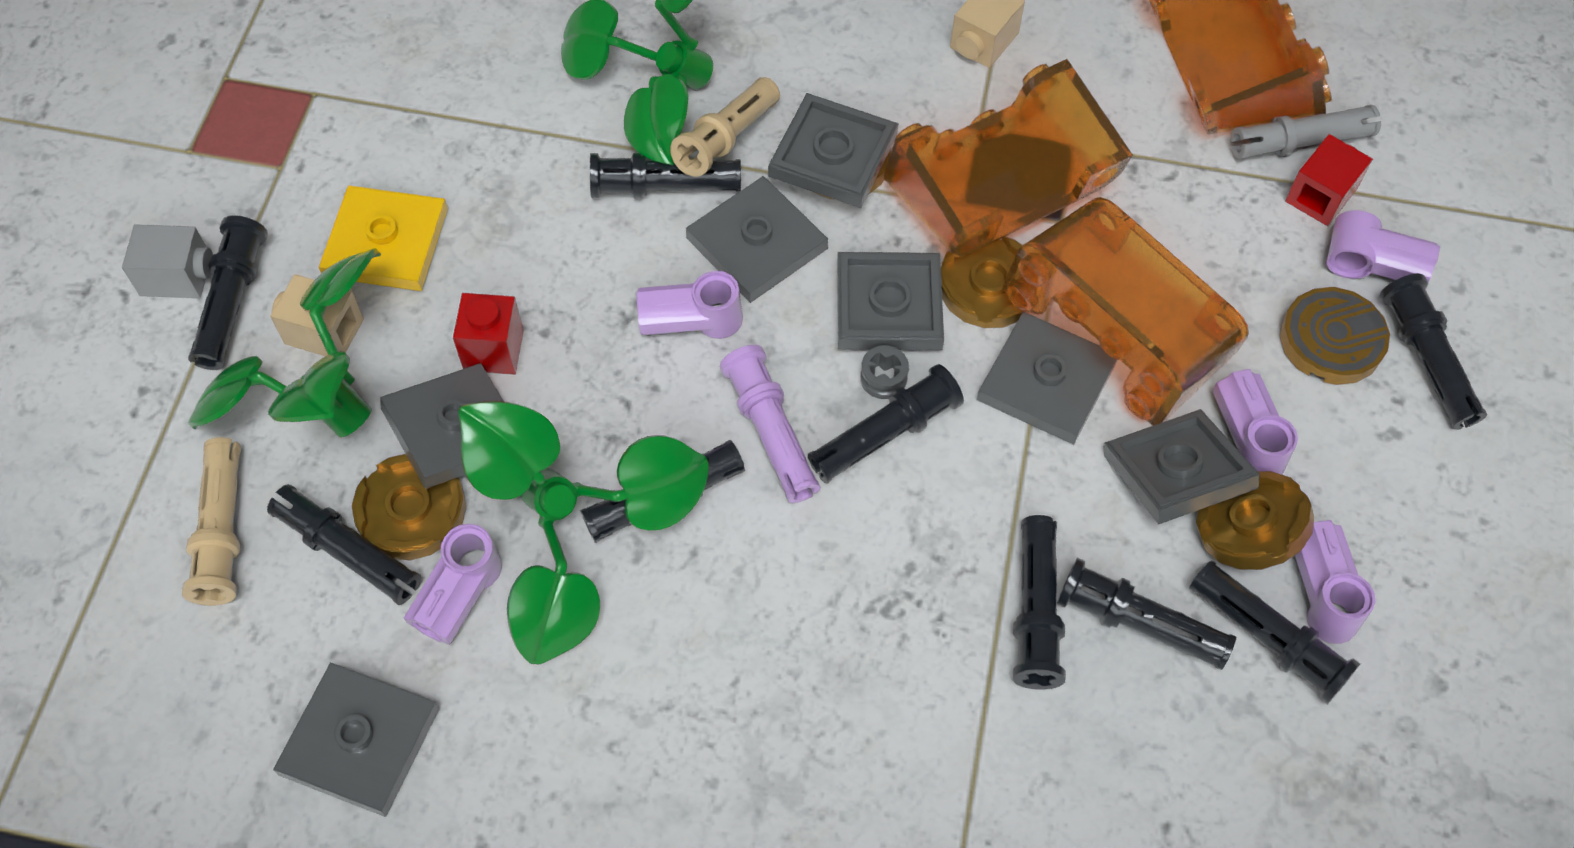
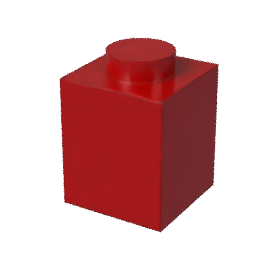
(1328, 179)
(488, 332)

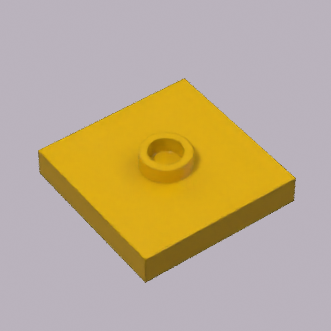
(394, 223)

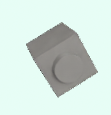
(167, 261)

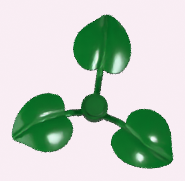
(653, 113)
(323, 390)
(509, 455)

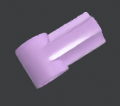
(1364, 248)
(690, 307)
(1255, 421)
(1333, 578)
(453, 587)

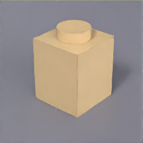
(986, 28)
(298, 328)

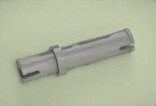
(1287, 134)

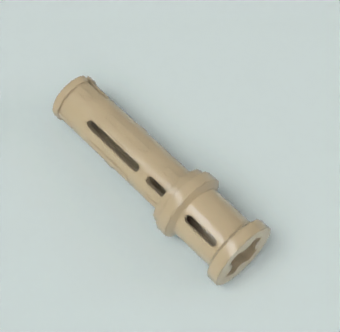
(753, 101)
(213, 542)

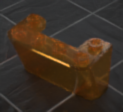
(1243, 61)
(1008, 162)
(1133, 301)

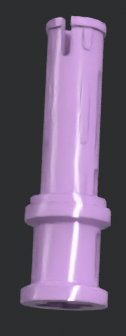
(762, 402)

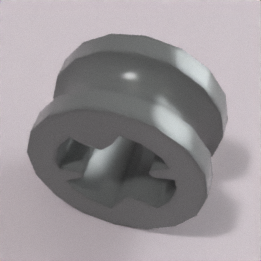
(886, 358)

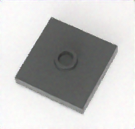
(833, 150)
(757, 238)
(889, 300)
(1047, 378)
(429, 423)
(1181, 466)
(357, 739)

